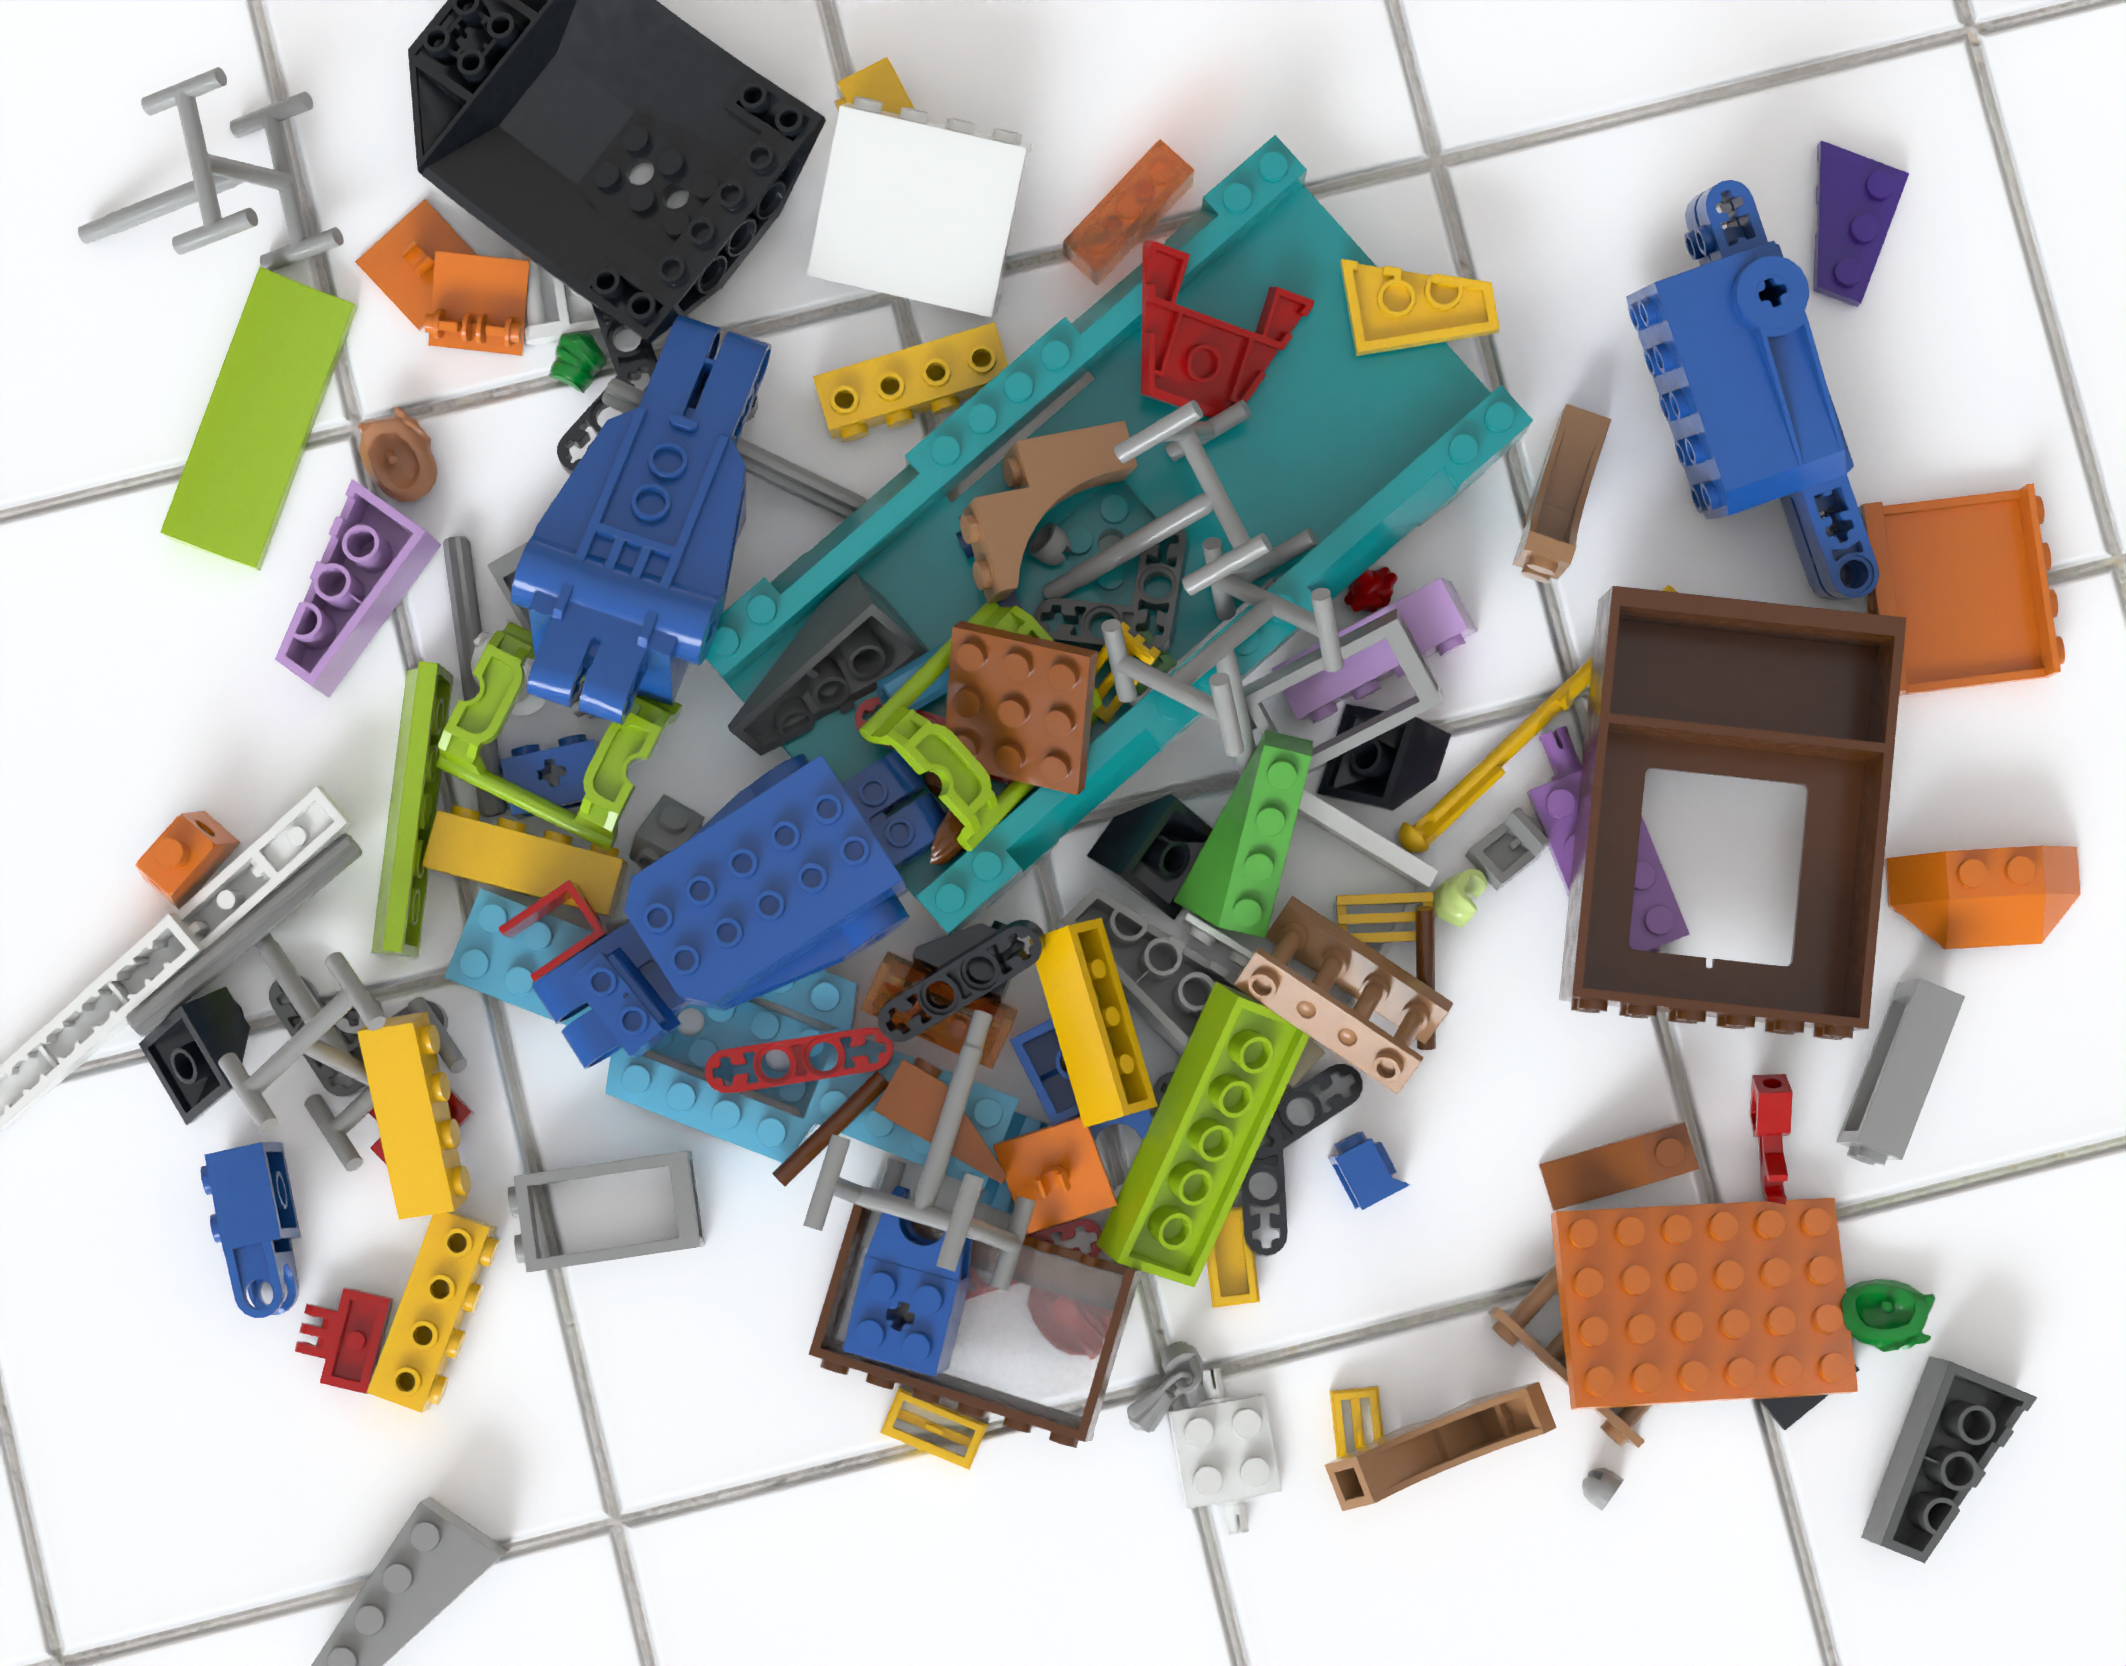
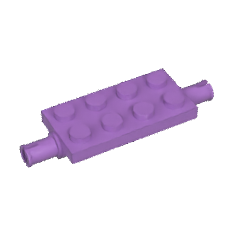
(1655, 911)

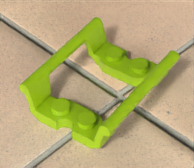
(937, 749)
(606, 778)

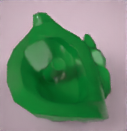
(1886, 1314)

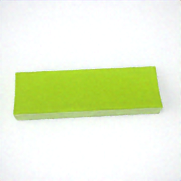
(258, 419)
(412, 811)
(1203, 1137)

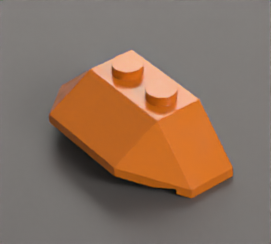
(1985, 894)

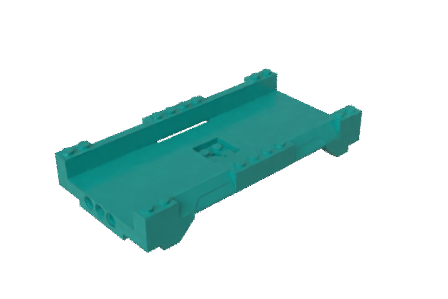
(1330, 447)

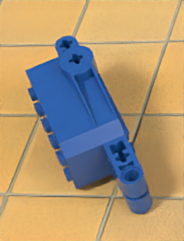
(1750, 390)
(644, 533)
(763, 893)

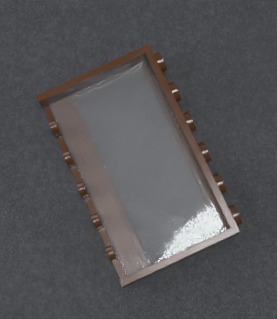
(1019, 1353)

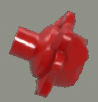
(1371, 590)

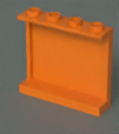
(1970, 589)

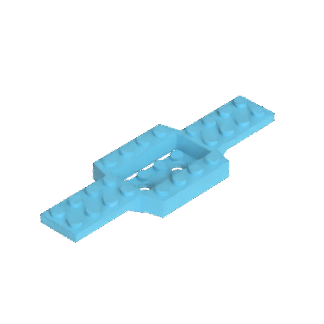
(503, 970)

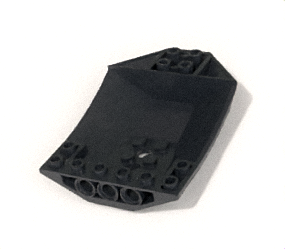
(552, 103)

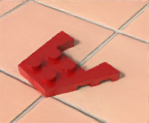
(1200, 356)

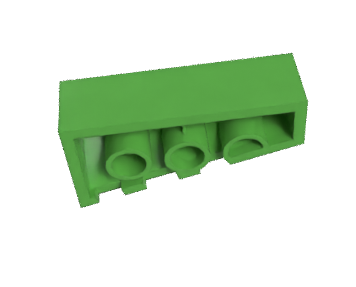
(1246, 851)

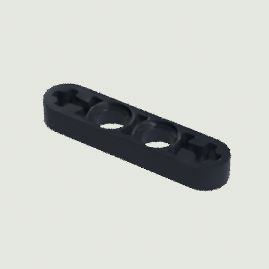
(958, 976)

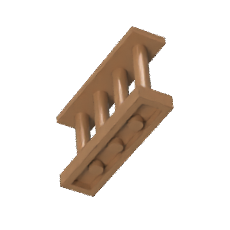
(1358, 971)
(1512, 1331)

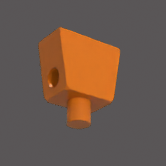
(186, 856)

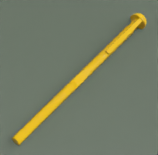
(1483, 776)

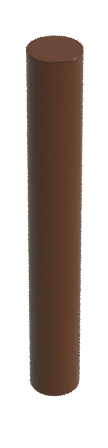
(1425, 956)
(833, 1125)

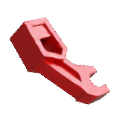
(1771, 1120)

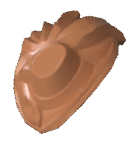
(398, 456)

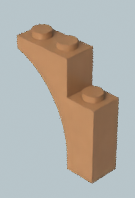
(1042, 475)
(1561, 494)
(1439, 1444)

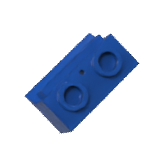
(624, 1001)
(1365, 1170)

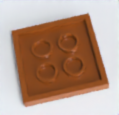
(1022, 705)

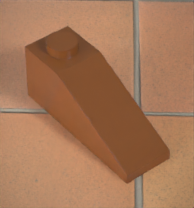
(915, 1103)
(1619, 1166)

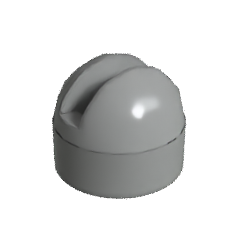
(1049, 545)
(1600, 1486)

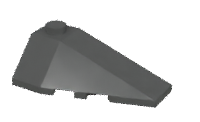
(827, 666)

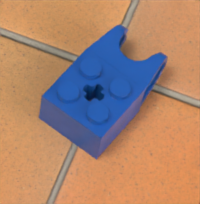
(1041, 1058)
(254, 1223)
(901, 1271)

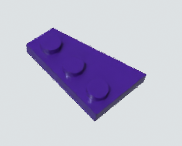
(1853, 218)

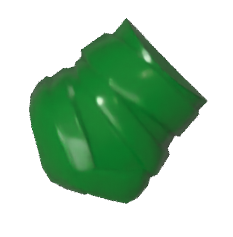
(577, 360)

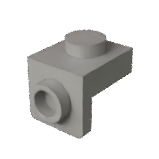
(663, 831)
(1509, 848)

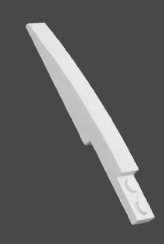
(167, 948)

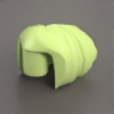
(1451, 896)

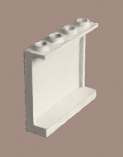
(918, 207)
(1329, 859)

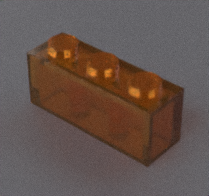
(1128, 212)
(897, 973)

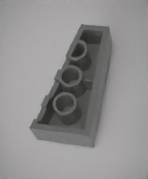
(1940, 1455)

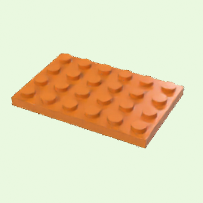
(1702, 1303)

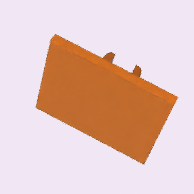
(405, 260)
(1058, 1171)

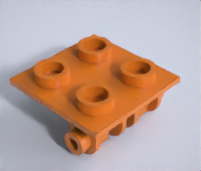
(478, 303)

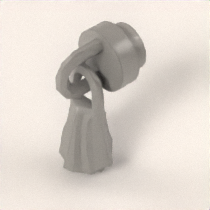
(1180, 1365)

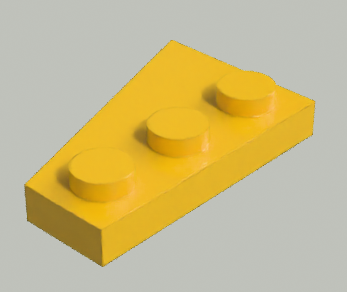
(1412, 309)

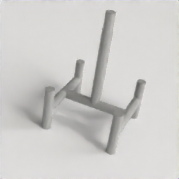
(218, 174)
(1186, 435)
(1228, 699)
(322, 1042)
(957, 1224)

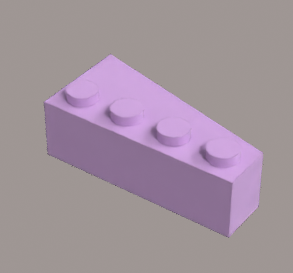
(354, 588)
(1437, 625)

